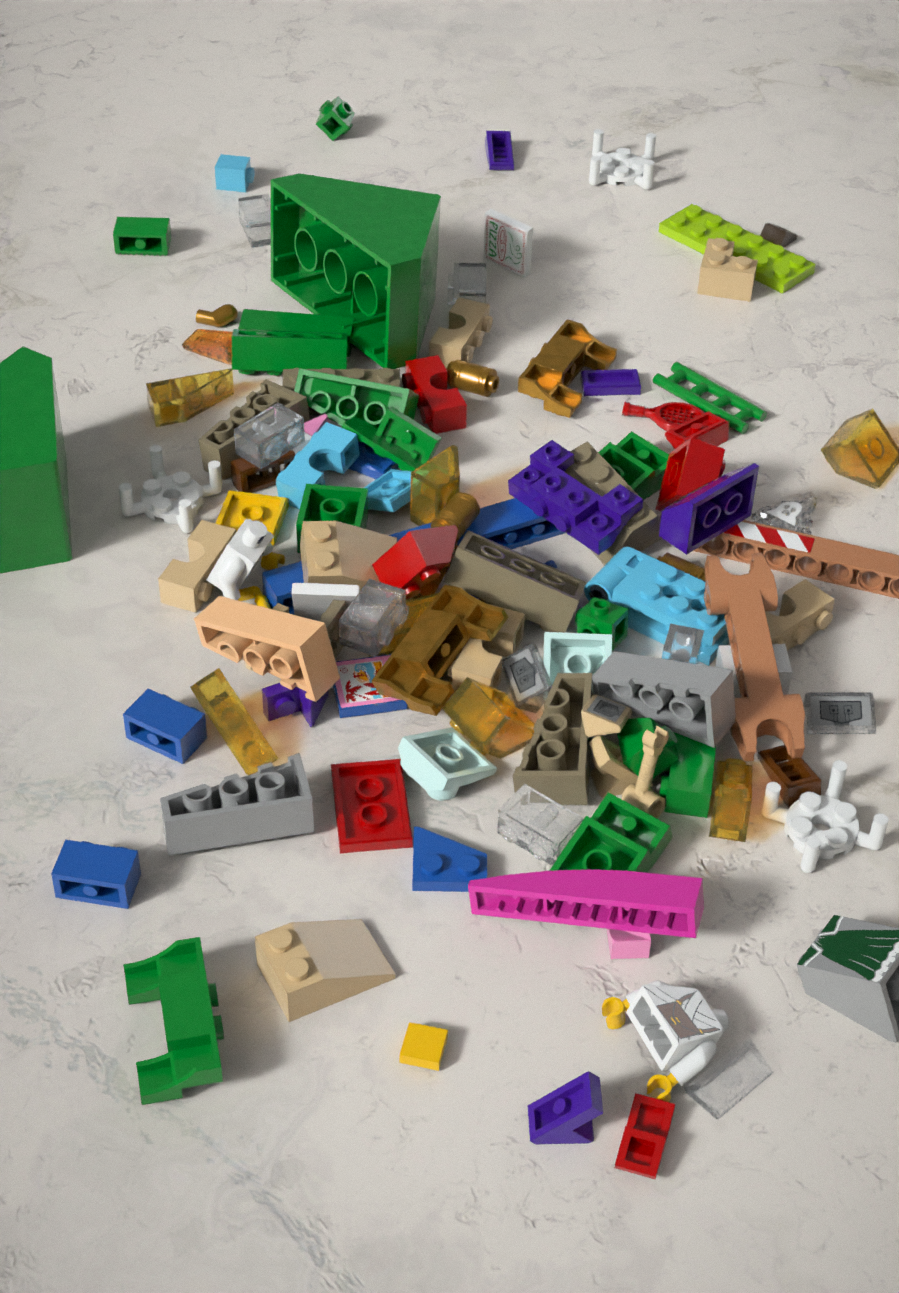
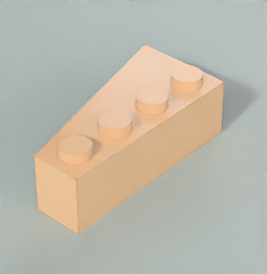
(271, 642)

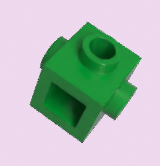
(335, 118)
(603, 617)

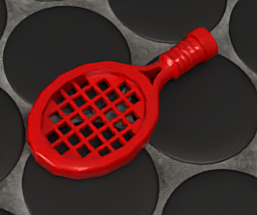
(658, 413)

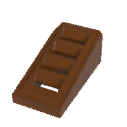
(245, 476)
(793, 775)

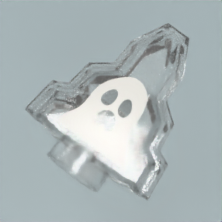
(789, 515)

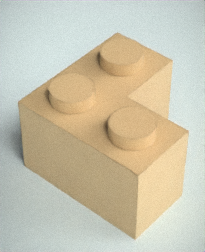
(724, 274)

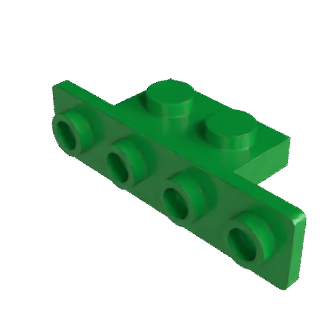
(397, 439)

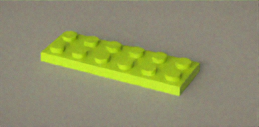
(775, 265)

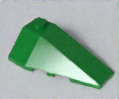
(350, 397)

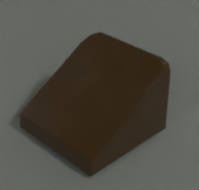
(777, 235)

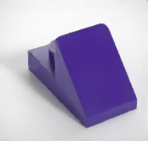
(281, 702)
(567, 1112)

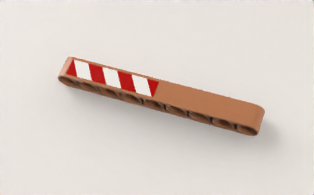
(809, 557)

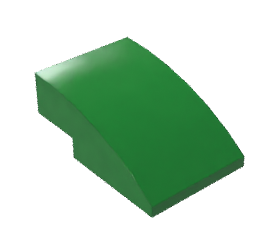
(638, 463)
(615, 839)

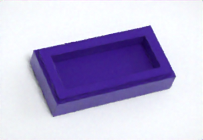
(610, 382)

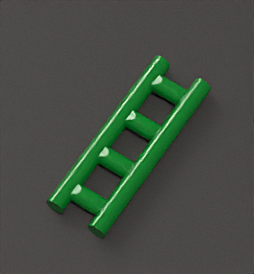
(705, 385)

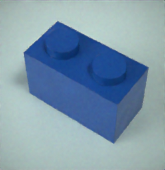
(165, 725)
(96, 874)

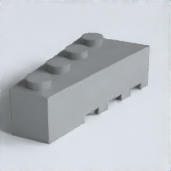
(677, 694)
(240, 810)

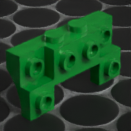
(191, 1030)

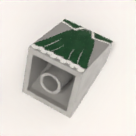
(856, 973)

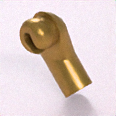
(218, 317)

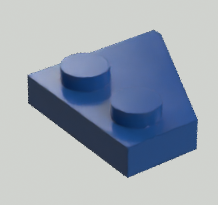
(444, 863)

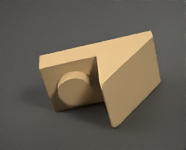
(610, 771)

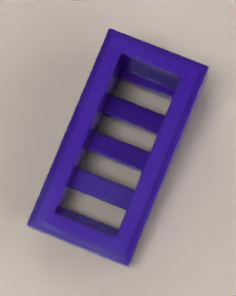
(499, 150)

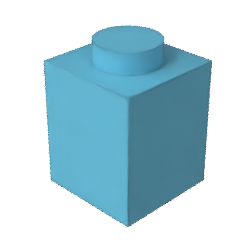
(233, 173)

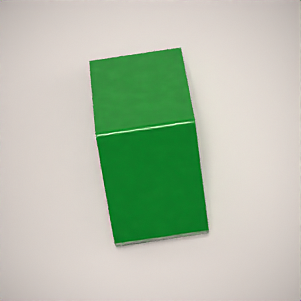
(359, 256)
(32, 466)

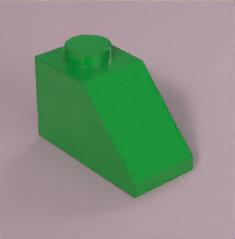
(632, 747)

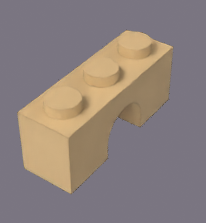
(467, 326)
(185, 582)
(801, 614)
(483, 659)

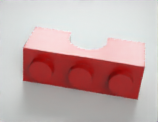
(439, 408)

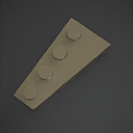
(219, 441)

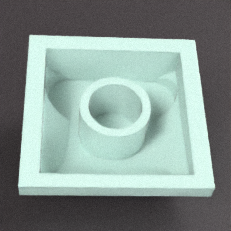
(575, 652)
(442, 762)

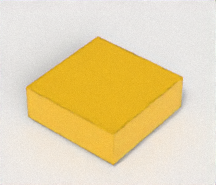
(423, 1046)

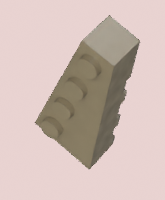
(559, 750)

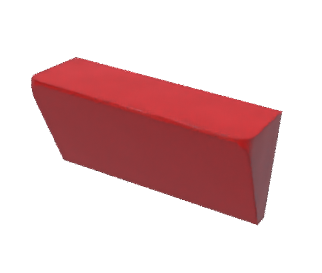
(705, 427)

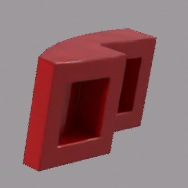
(645, 1136)

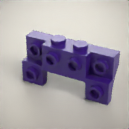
(570, 504)

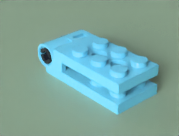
(657, 597)

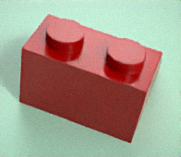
(689, 469)
(416, 558)

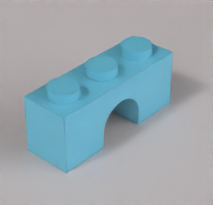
(327, 450)

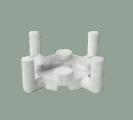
(622, 164)
(158, 492)
(824, 810)

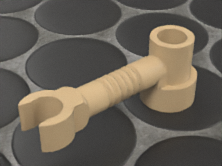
(641, 793)

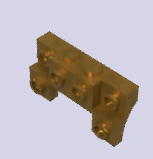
(560, 363)
(432, 645)

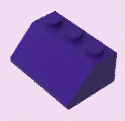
(710, 510)

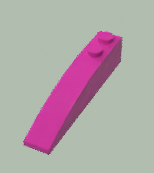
(595, 899)

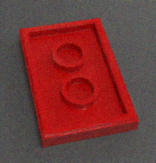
(371, 806)

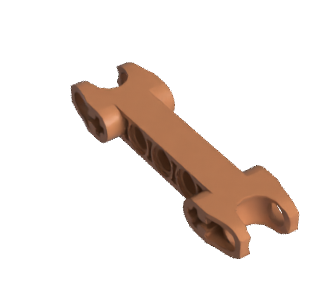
(762, 704)

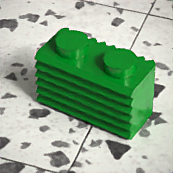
(142, 235)

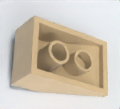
(340, 552)
(319, 964)

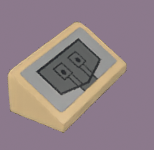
(604, 716)

